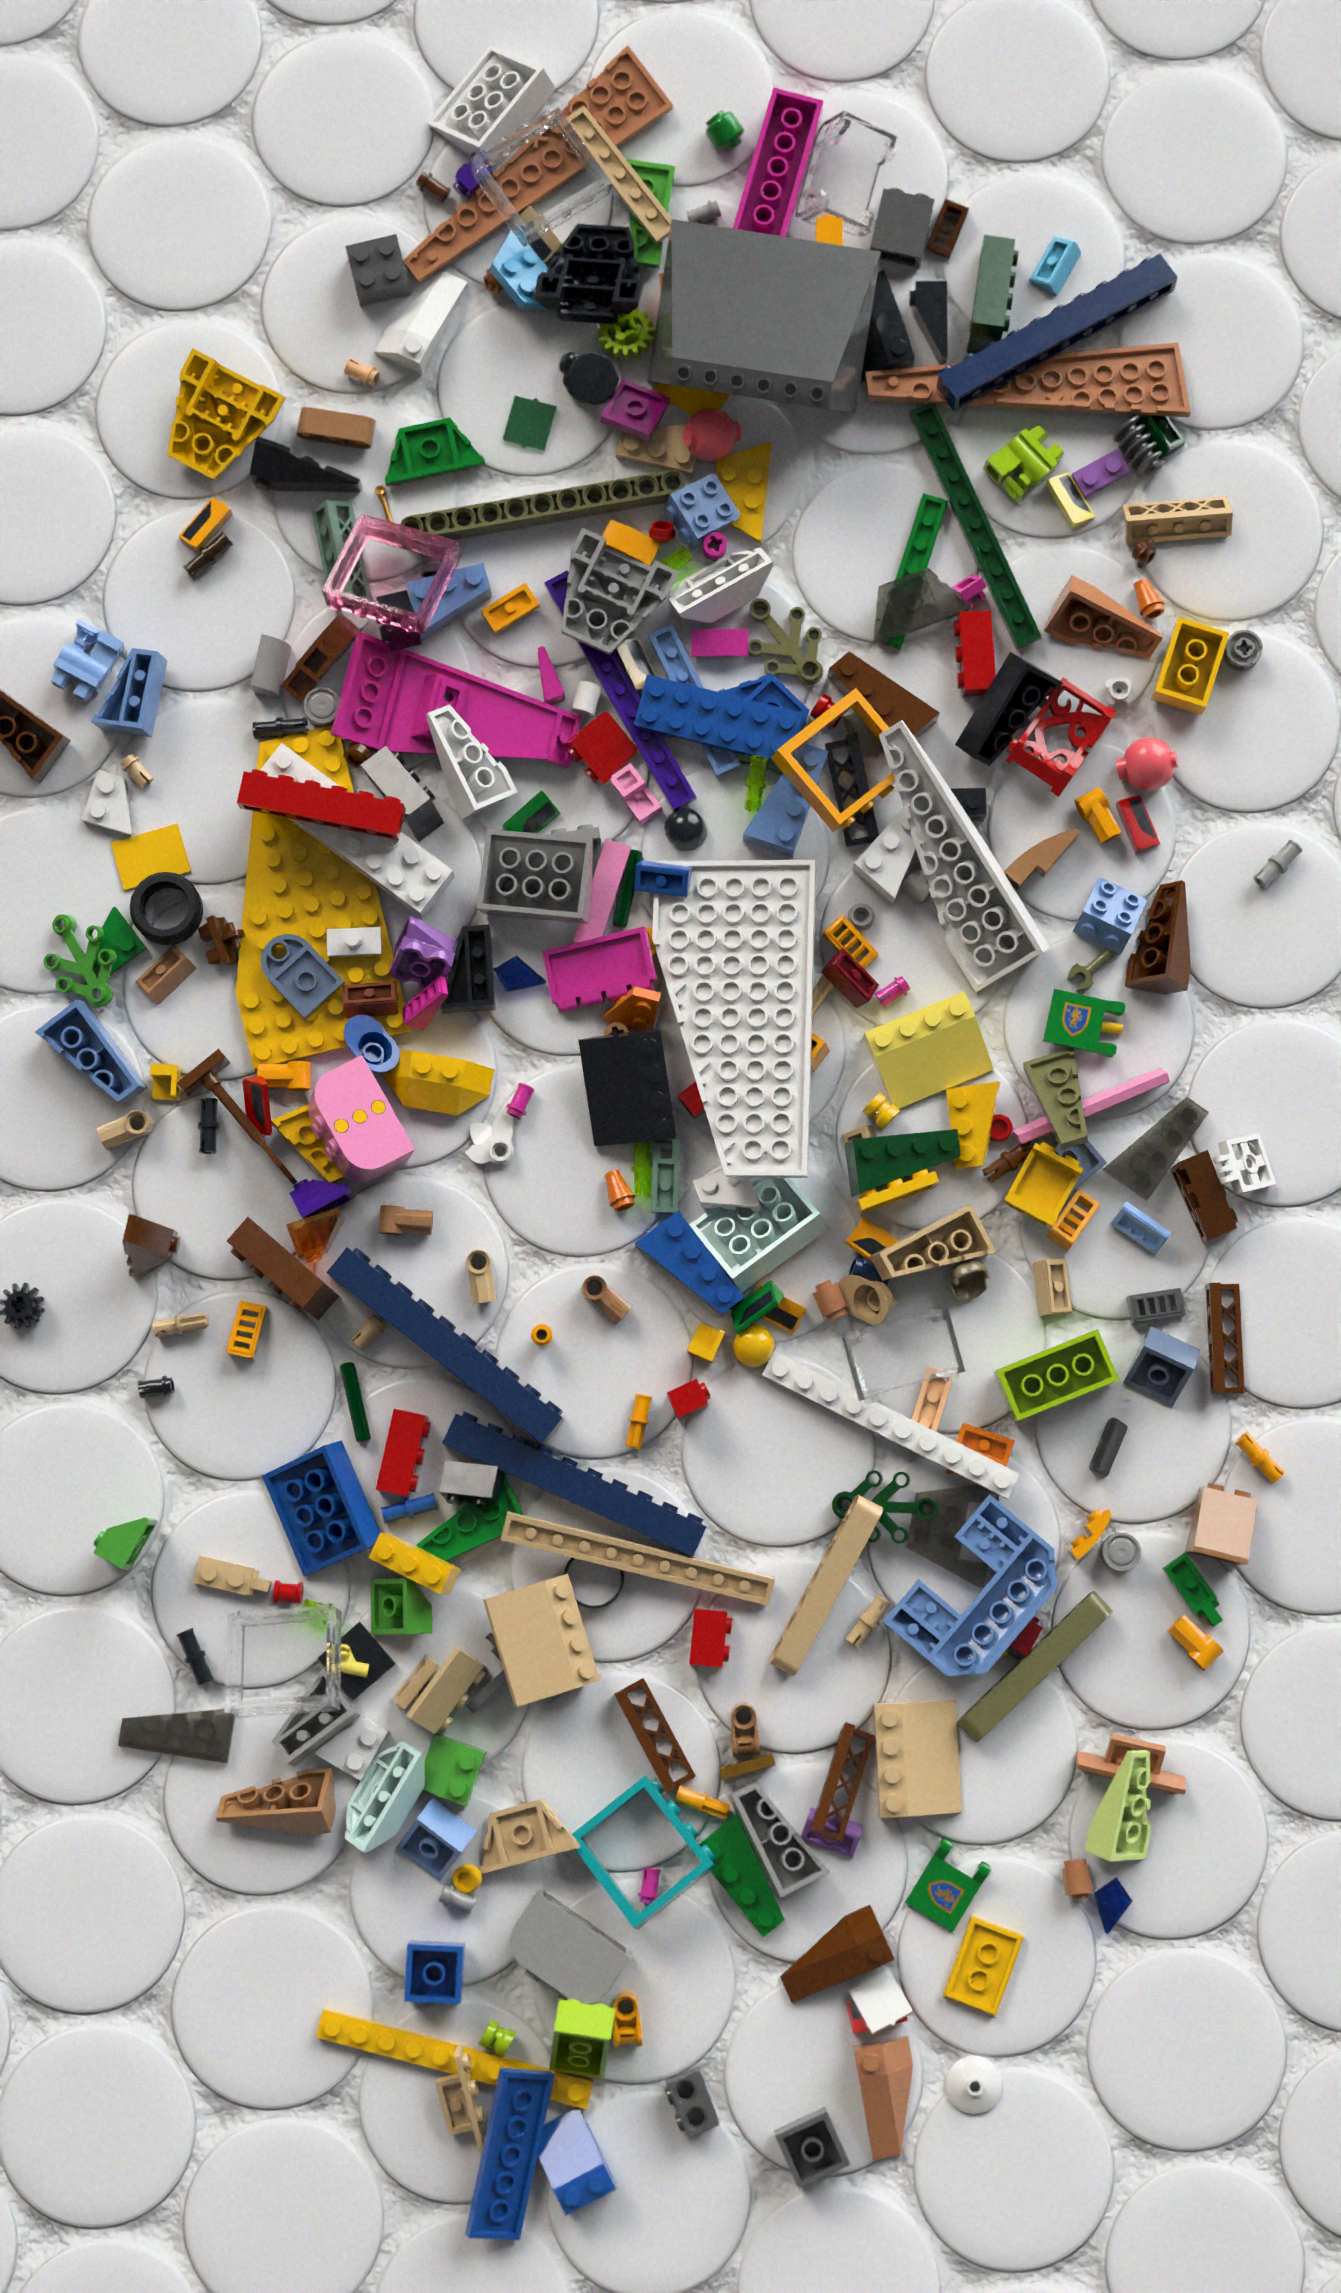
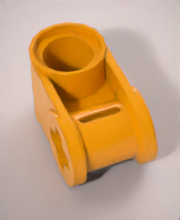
(626, 2025)

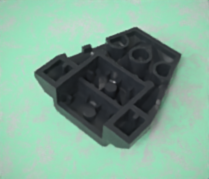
(592, 276)

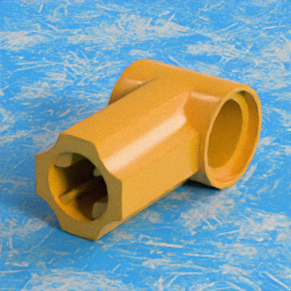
(1095, 809)
(293, 1075)
(1200, 1647)

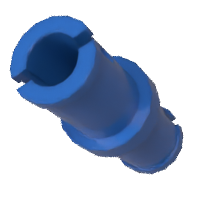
(409, 1508)

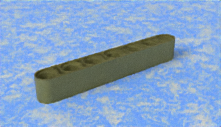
(1035, 1667)

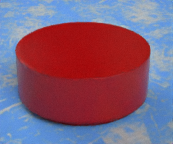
(1000, 1128)

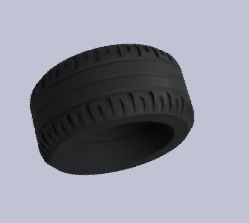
(146, 889)

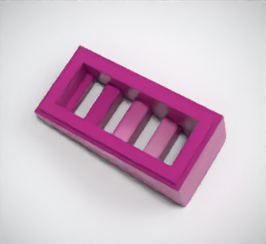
(551, 686)
(425, 1004)

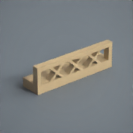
(1177, 522)

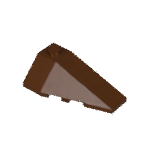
(1164, 950)
(841, 1954)

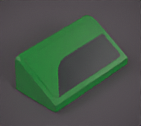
(533, 815)
(756, 1306)

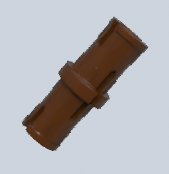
(1007, 1162)

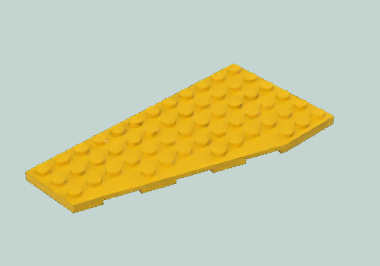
(304, 891)

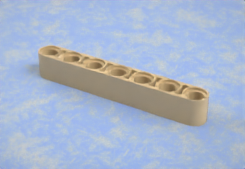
(825, 1585)

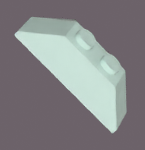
(384, 1796)

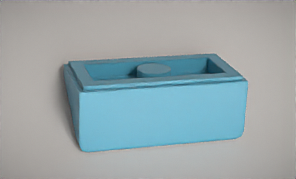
(1056, 265)

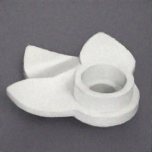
(489, 1139)

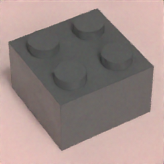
(378, 270)
(811, 2147)

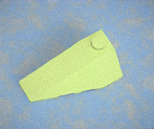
(1120, 1823)

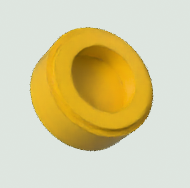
(467, 1878)

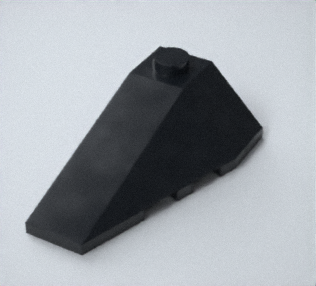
(887, 338)
(282, 471)

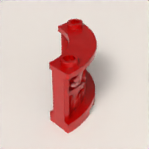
(1093, 725)

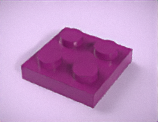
(635, 410)

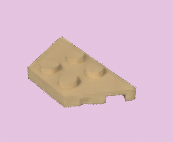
(523, 1836)

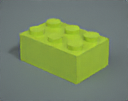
(581, 2038)

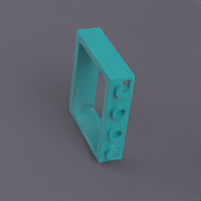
(687, 1832)

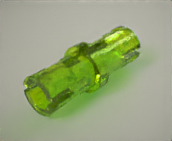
(755, 783)
(641, 1169)

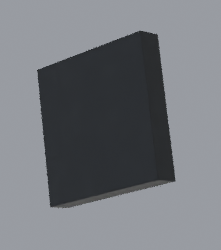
(365, 1650)

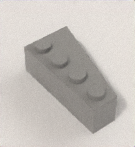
(779, 1848)

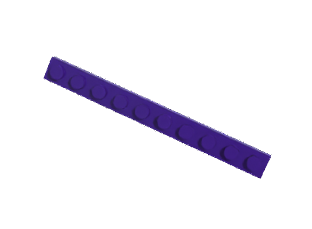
(626, 703)

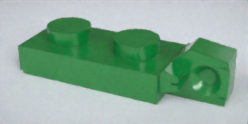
(1193, 1588)

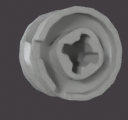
(1242, 650)
(321, 706)
(1120, 1552)

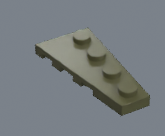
(1059, 1094)

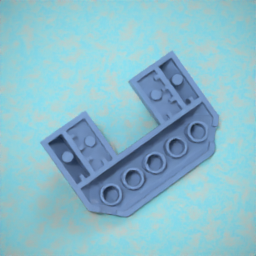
(999, 1612)

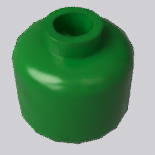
(724, 131)

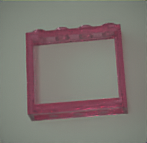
(400, 537)

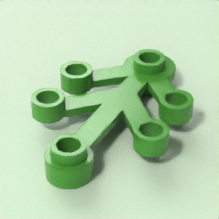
(84, 962)

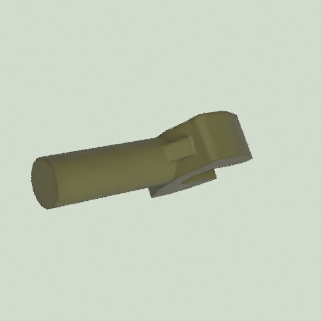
(1089, 970)

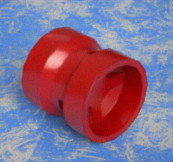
(822, 705)

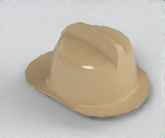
(867, 1299)

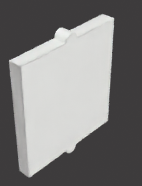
(880, 2001)

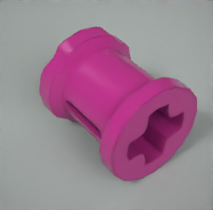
(718, 539)

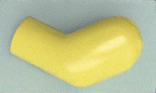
(350, 1665)

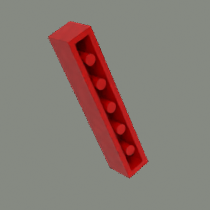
(321, 805)

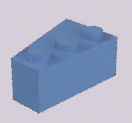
(464, 592)
(135, 696)

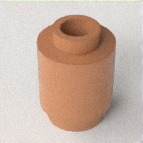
(830, 1300)
(1077, 1879)

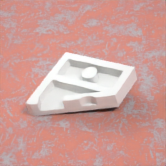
(724, 1192)
(354, 1747)

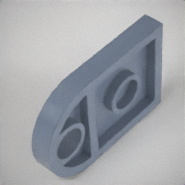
(300, 975)

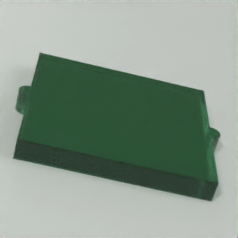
(529, 423)

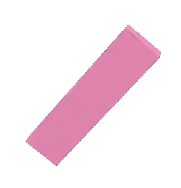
(604, 889)

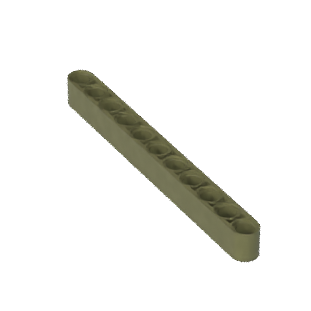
(554, 500)

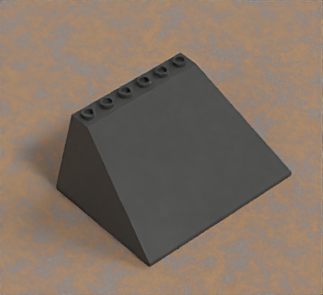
(763, 316)

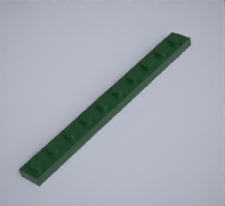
(975, 525)

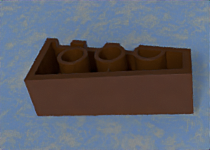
(883, 694)
(29, 738)

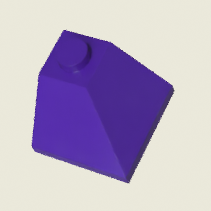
(319, 1196)

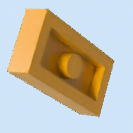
(510, 608)

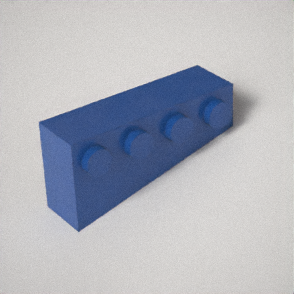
(689, 1261)

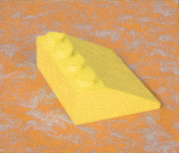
(928, 1050)

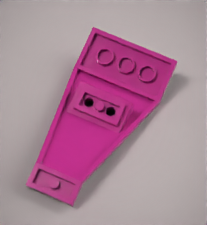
(393, 691)

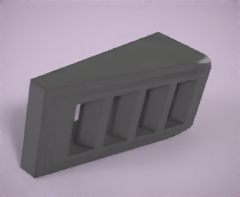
(1134, 1311)

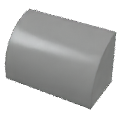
(270, 666)

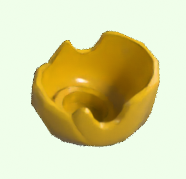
(754, 1346)

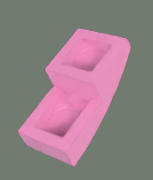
(636, 794)

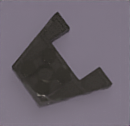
(935, 1537)

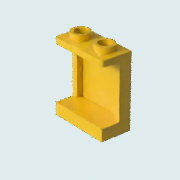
(1043, 1184)

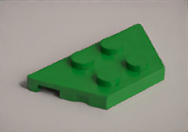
(430, 451)

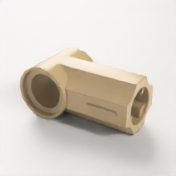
(123, 1129)
(481, 1280)

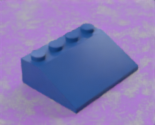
(322, 1508)

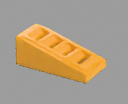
(840, 922)
(1065, 1235)
(243, 1352)

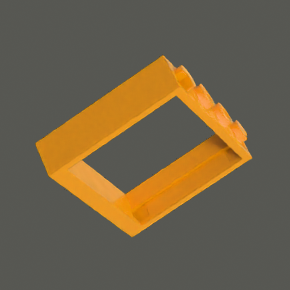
(803, 782)

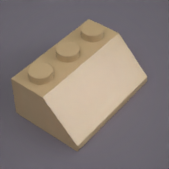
(447, 1691)

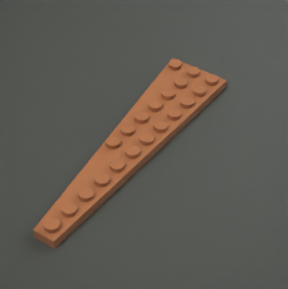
(1098, 381)

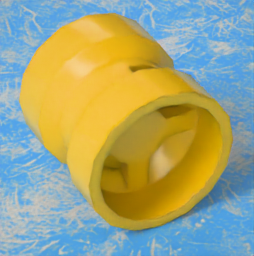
(881, 1111)

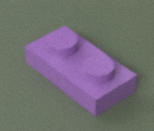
(1100, 473)

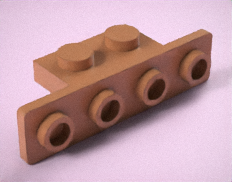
(1114, 1755)

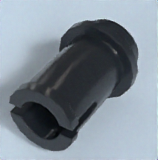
(156, 1387)

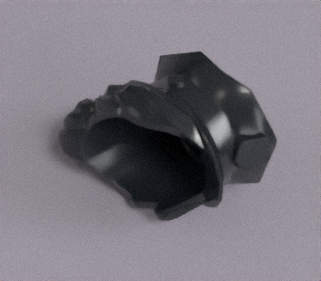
(589, 377)

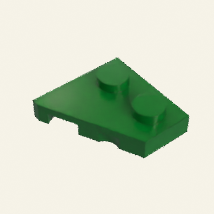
(121, 939)

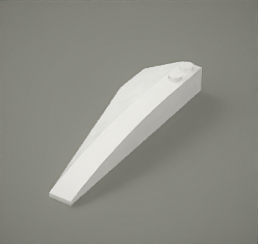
(974, 899)

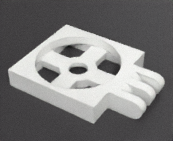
(1232, 1167)

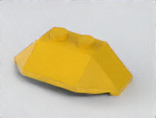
(439, 1082)

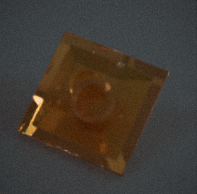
(315, 1234)

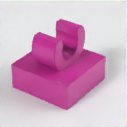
(969, 587)

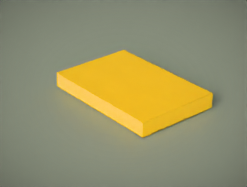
(983, 1965)

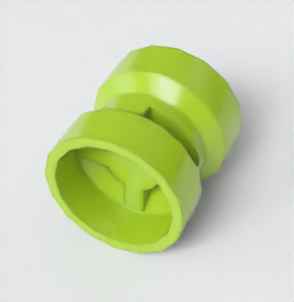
(497, 2038)

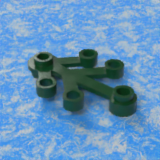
(888, 1507)

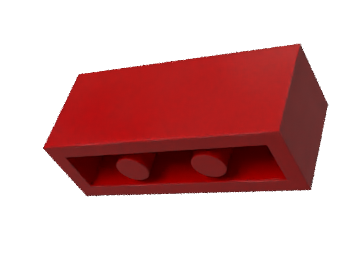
(974, 652)
(403, 1453)

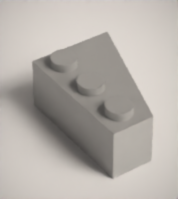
(308, 1731)

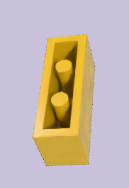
(414, 1563)

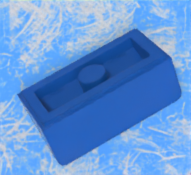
(662, 878)

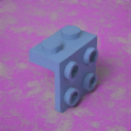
(700, 510)
(1110, 915)

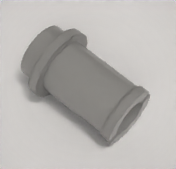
(704, 213)
(457, 1899)

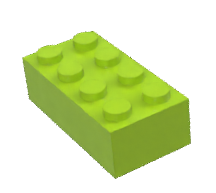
(1056, 1375)

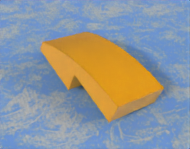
(630, 542)
(1095, 1527)

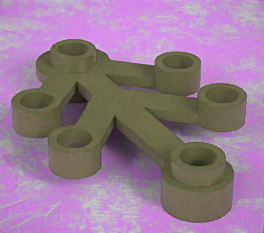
(787, 645)

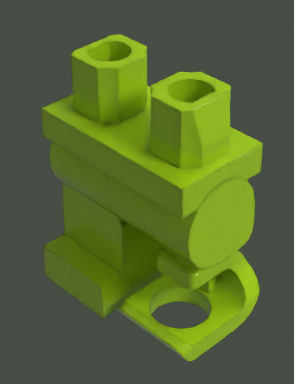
(1028, 455)

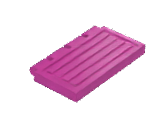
(598, 967)

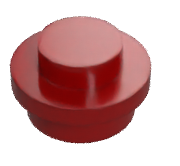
(662, 531)

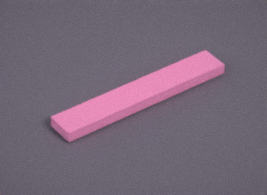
(1098, 1102)

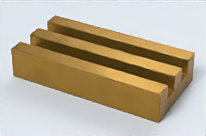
(746, 1766)

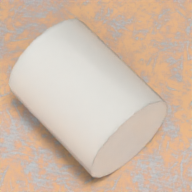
(586, 698)

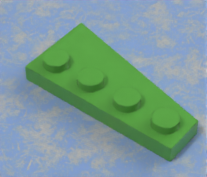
(659, 180)

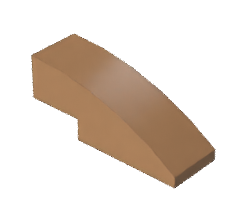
(1040, 857)

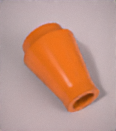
(1148, 600)
(619, 1193)

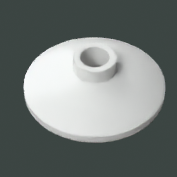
(963, 2074)

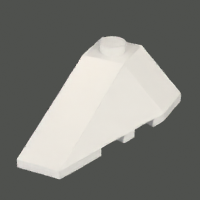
(419, 327)
(469, 770)

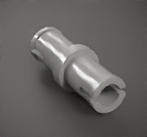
(1277, 864)

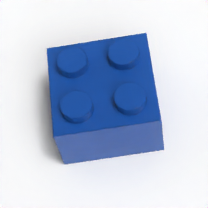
(434, 1972)

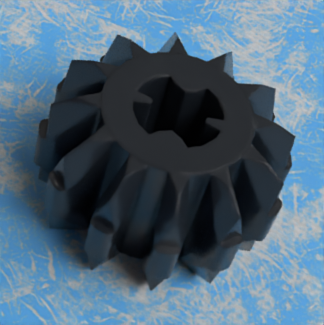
(29, 1298)

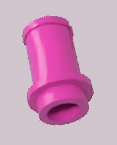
(894, 990)
(520, 1101)
(649, 1885)

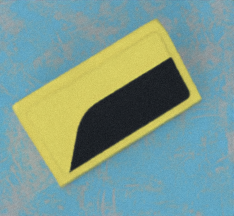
(1069, 500)

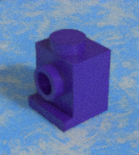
(465, 181)

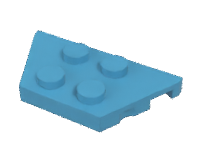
(518, 271)

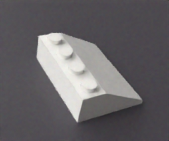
(492, 101)

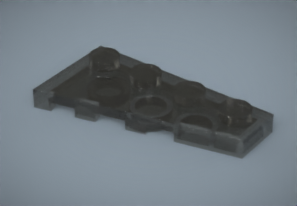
(1153, 1154)
(185, 1734)

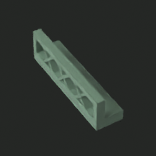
(330, 542)

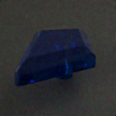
(518, 975)
(1111, 1903)

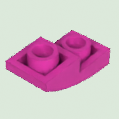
(719, 642)

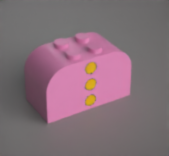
(357, 1123)

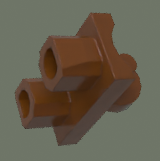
(224, 938)

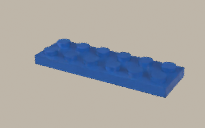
(714, 718)
(509, 2154)

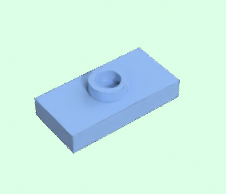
(1140, 1228)

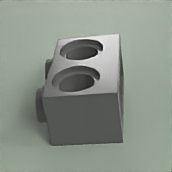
(697, 2100)

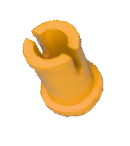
(541, 1328)

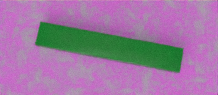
(920, 543)

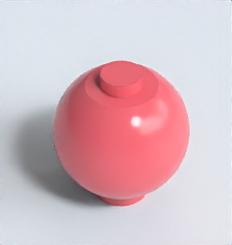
(711, 434)
(1147, 764)

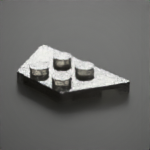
(913, 604)

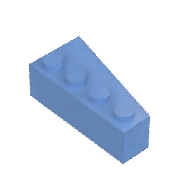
(785, 810)
(91, 1049)

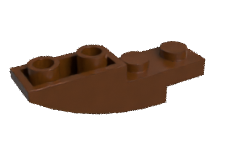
(323, 654)

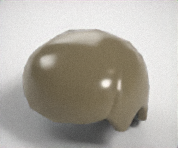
(968, 1279)

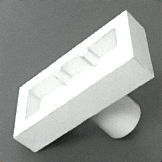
(354, 942)

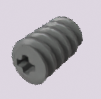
(1137, 447)

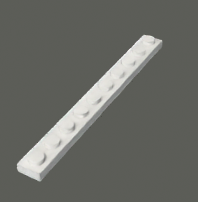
(891, 1425)

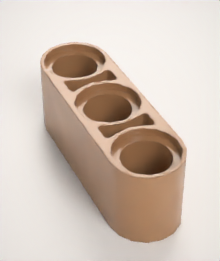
(336, 428)

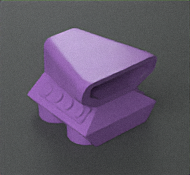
(421, 953)

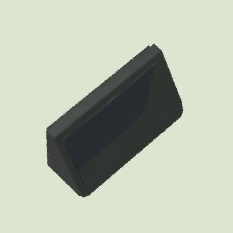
(1108, 1446)

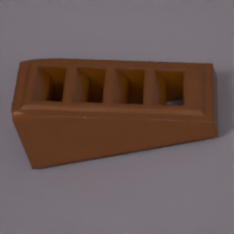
(954, 208)

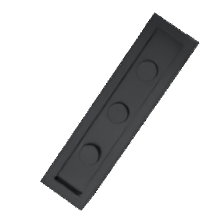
(860, 783)

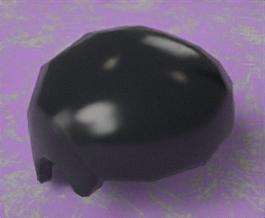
(685, 829)

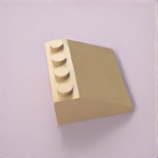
(541, 1640)
(916, 1758)

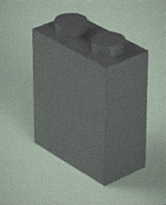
(902, 226)

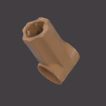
(398, 1220)
(608, 1300)

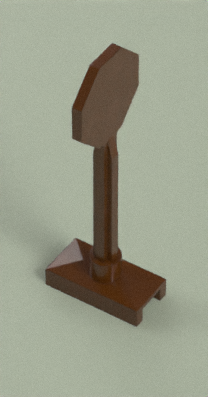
(206, 1075)

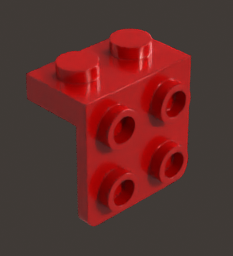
(601, 748)

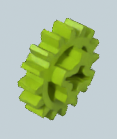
(628, 335)

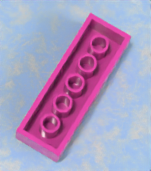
(779, 163)

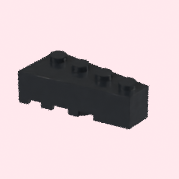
(1006, 708)

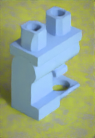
(87, 670)

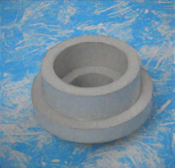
(861, 908)

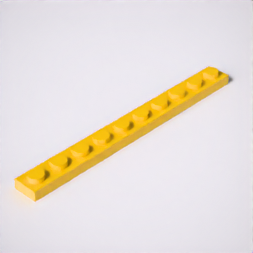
(440, 2054)

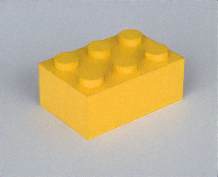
(1190, 666)

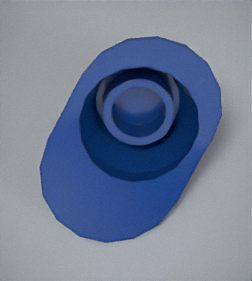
(368, 1038)

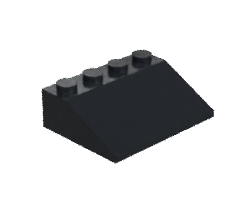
(627, 1087)

